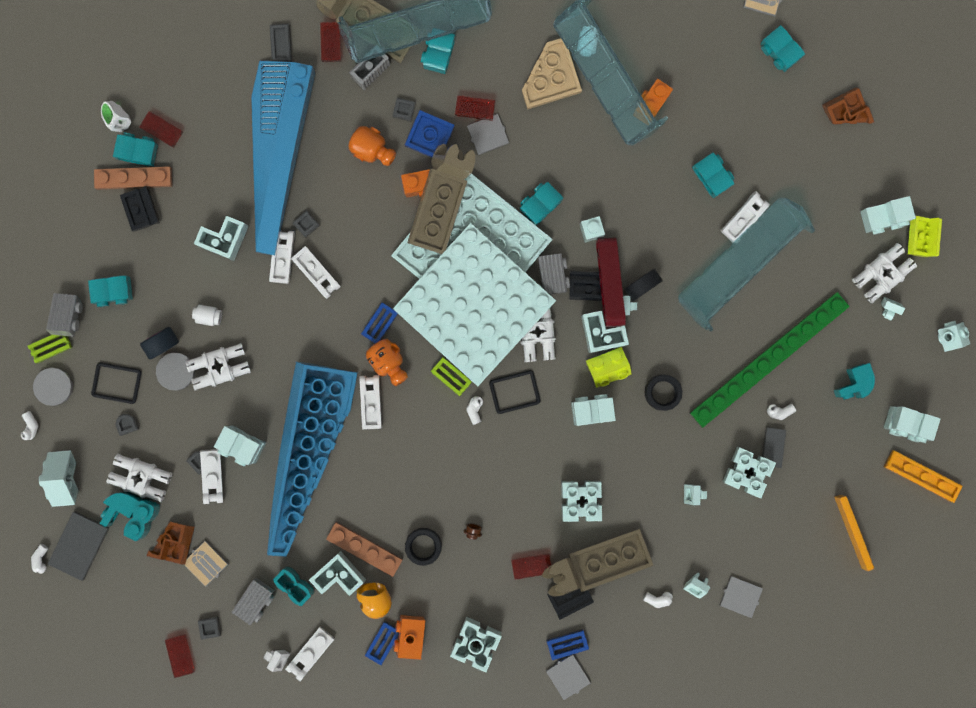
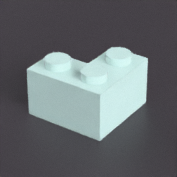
(891, 214)
(226, 242)
(600, 338)
(58, 478)
(338, 570)

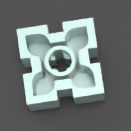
(593, 411)
(911, 423)
(239, 445)
(754, 483)
(590, 509)
(481, 655)

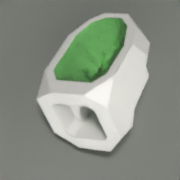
(114, 116)

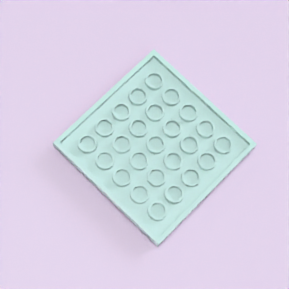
(494, 219)
(474, 304)

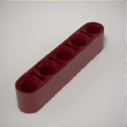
(610, 282)

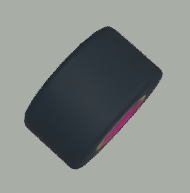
(159, 343)

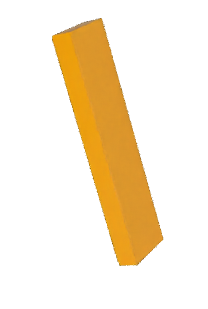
(923, 476)
(854, 532)

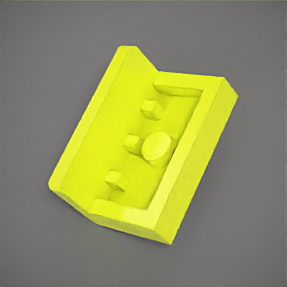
(924, 237)
(609, 367)

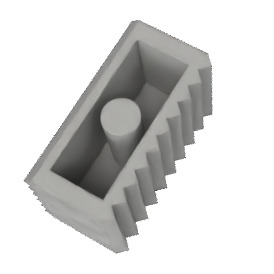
(368, 70)
(552, 274)
(64, 315)
(253, 601)

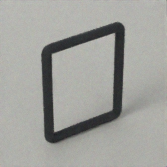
(119, 368)
(511, 377)

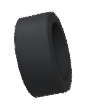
(643, 284)
(677, 396)
(423, 561)

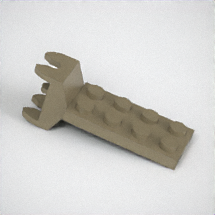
(357, 12)
(441, 198)
(599, 564)

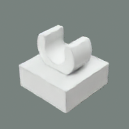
(276, 659)

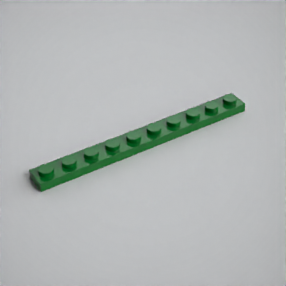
(769, 359)

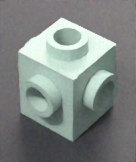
(953, 336)

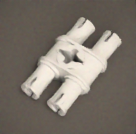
(893, 275)
(546, 339)
(209, 361)
(147, 472)

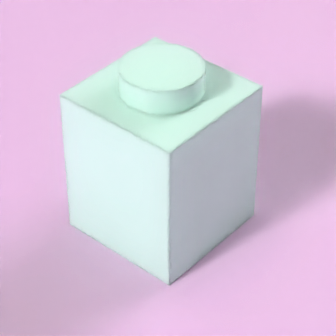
(592, 229)

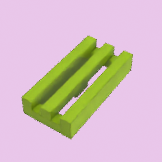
(34, 352)
(463, 387)

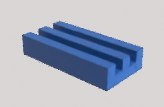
(373, 319)
(565, 637)
(374, 657)

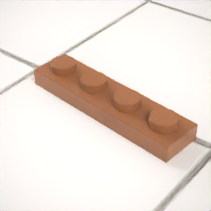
(132, 178)
(364, 549)

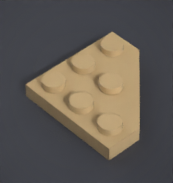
(551, 77)

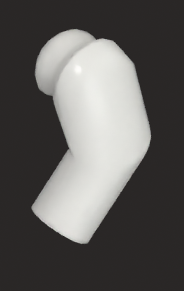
(473, 408)
(780, 413)
(31, 428)
(36, 559)
(658, 602)

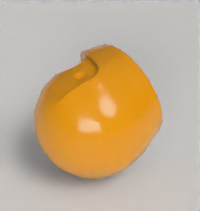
(377, 605)

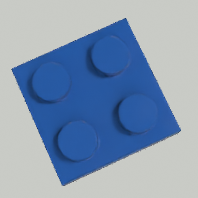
(428, 133)

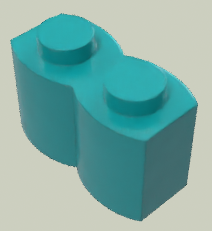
(782, 49)
(438, 53)
(135, 150)
(713, 175)
(541, 203)
(110, 290)
(143, 515)
(290, 582)

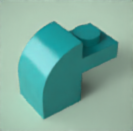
(861, 380)
(119, 503)

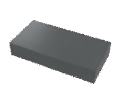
(280, 43)
(774, 445)

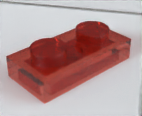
(330, 42)
(475, 108)
(161, 129)
(530, 566)
(179, 656)

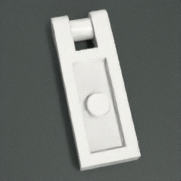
(745, 217)
(282, 261)
(315, 271)
(370, 403)
(211, 475)
(310, 653)

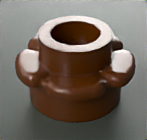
(473, 531)

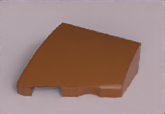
(848, 108)
(173, 543)

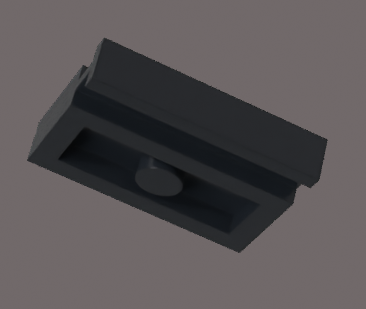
(139, 209)
(585, 286)
(570, 602)

